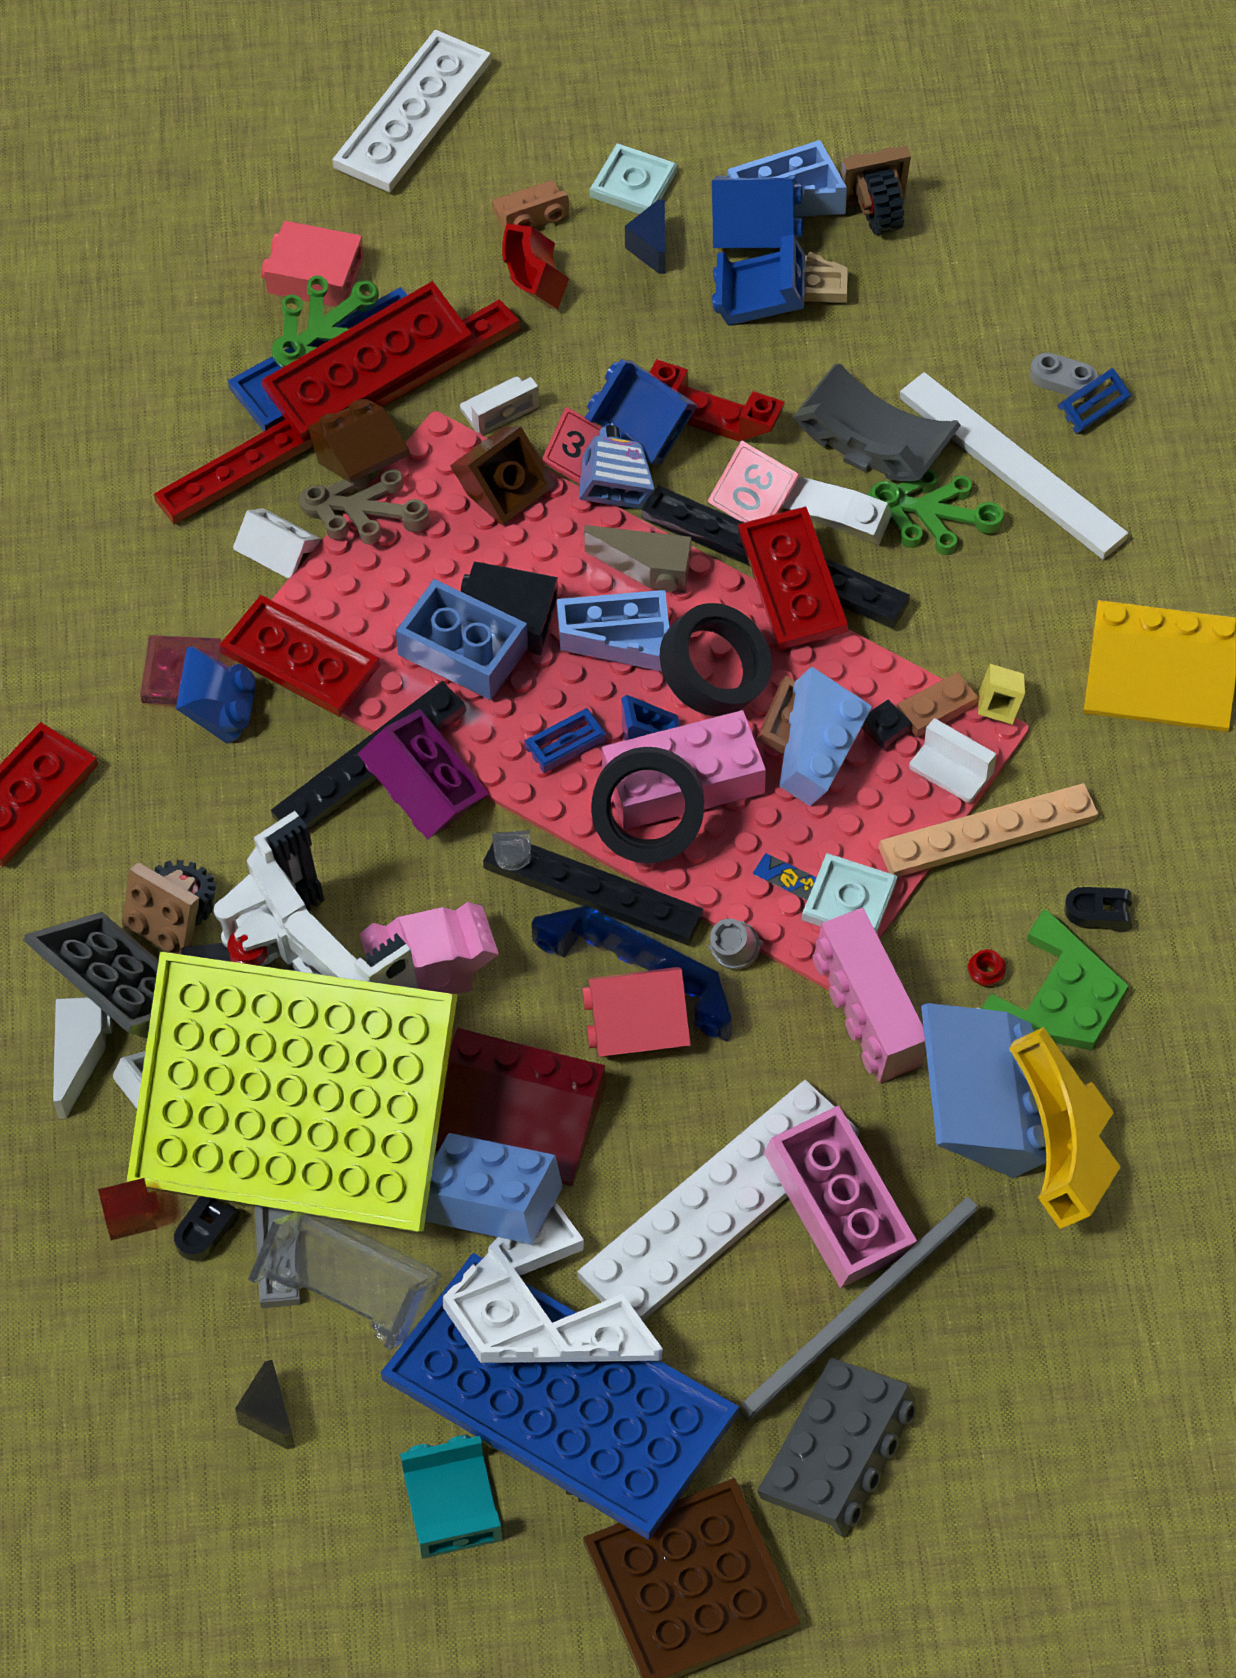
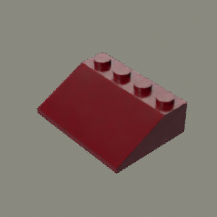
(521, 1098)

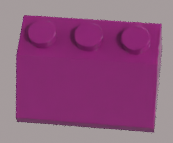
(422, 773)

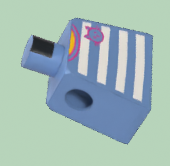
(615, 471)

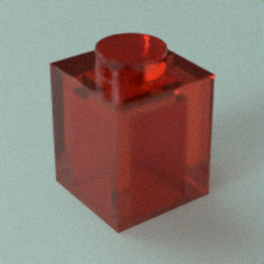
(129, 1208)

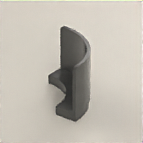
(870, 429)

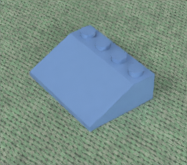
(979, 1089)

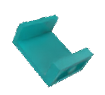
(450, 1496)

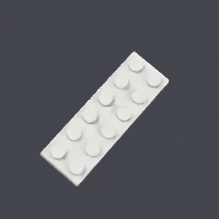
(412, 111)

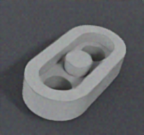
(1061, 374)

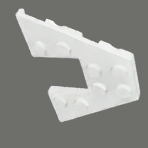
(508, 1324)

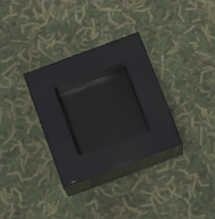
(886, 724)

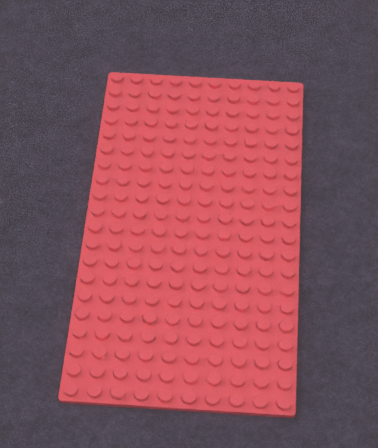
(371, 588)

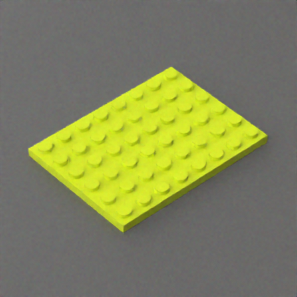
(292, 1090)

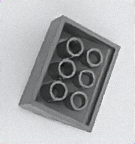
(104, 966)

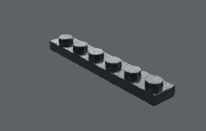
(349, 774)
(605, 893)

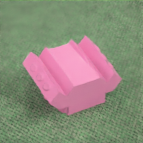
(443, 944)

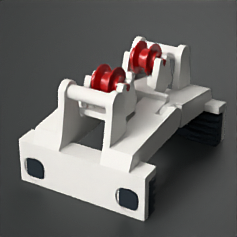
(277, 919)

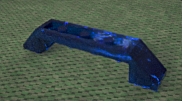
(561, 929)

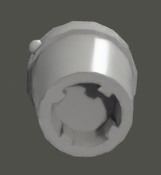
(734, 944)

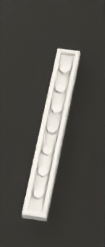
(1016, 467)

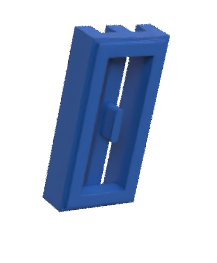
(1073, 414)
(568, 745)

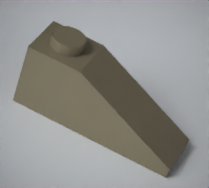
(647, 557)

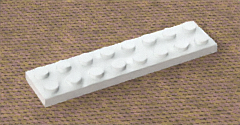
(701, 1214)

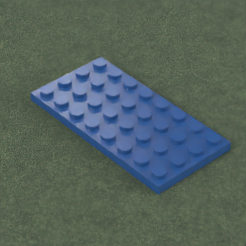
(601, 1430)

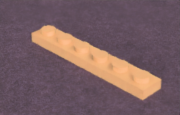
(988, 830)

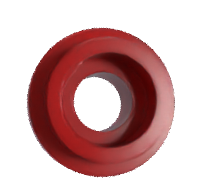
(990, 959)

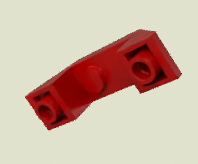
(719, 414)

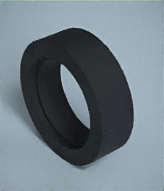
(741, 634)
(647, 849)

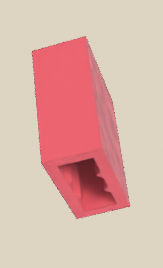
(310, 251)
(637, 1012)

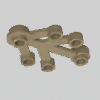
(320, 500)

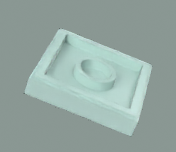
(632, 179)
(847, 887)

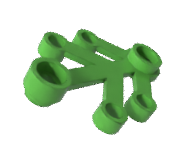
(318, 327)
(931, 507)

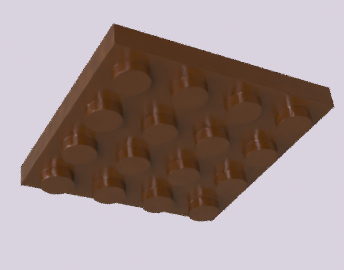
(694, 1587)

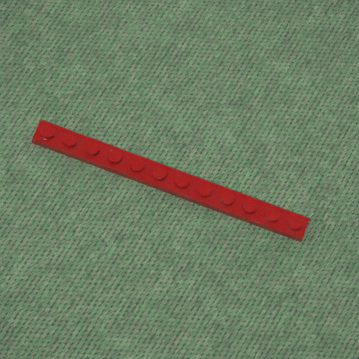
(282, 443)

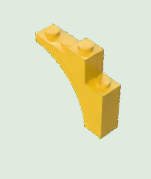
(1072, 1119)

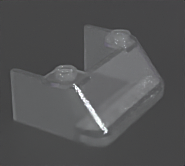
(348, 1270)

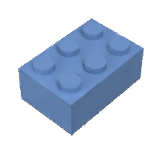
(462, 639)
(492, 1188)

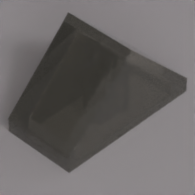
(264, 1409)

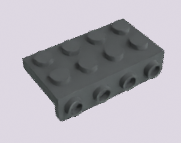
(839, 1445)

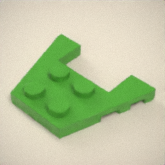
(1076, 995)

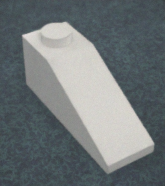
(841, 508)
(78, 1047)

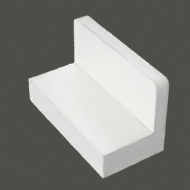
(501, 404)
(273, 541)
(953, 761)

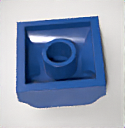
(216, 694)

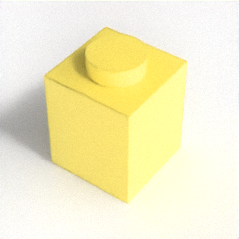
(1001, 694)

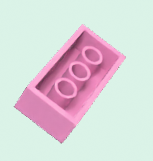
(717, 750)
(870, 996)
(839, 1196)

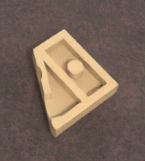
(824, 280)

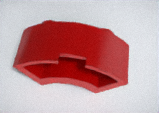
(532, 264)

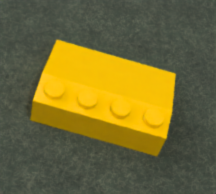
(1162, 666)

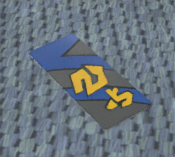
(785, 876)

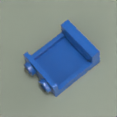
(755, 211)
(760, 284)
(641, 408)

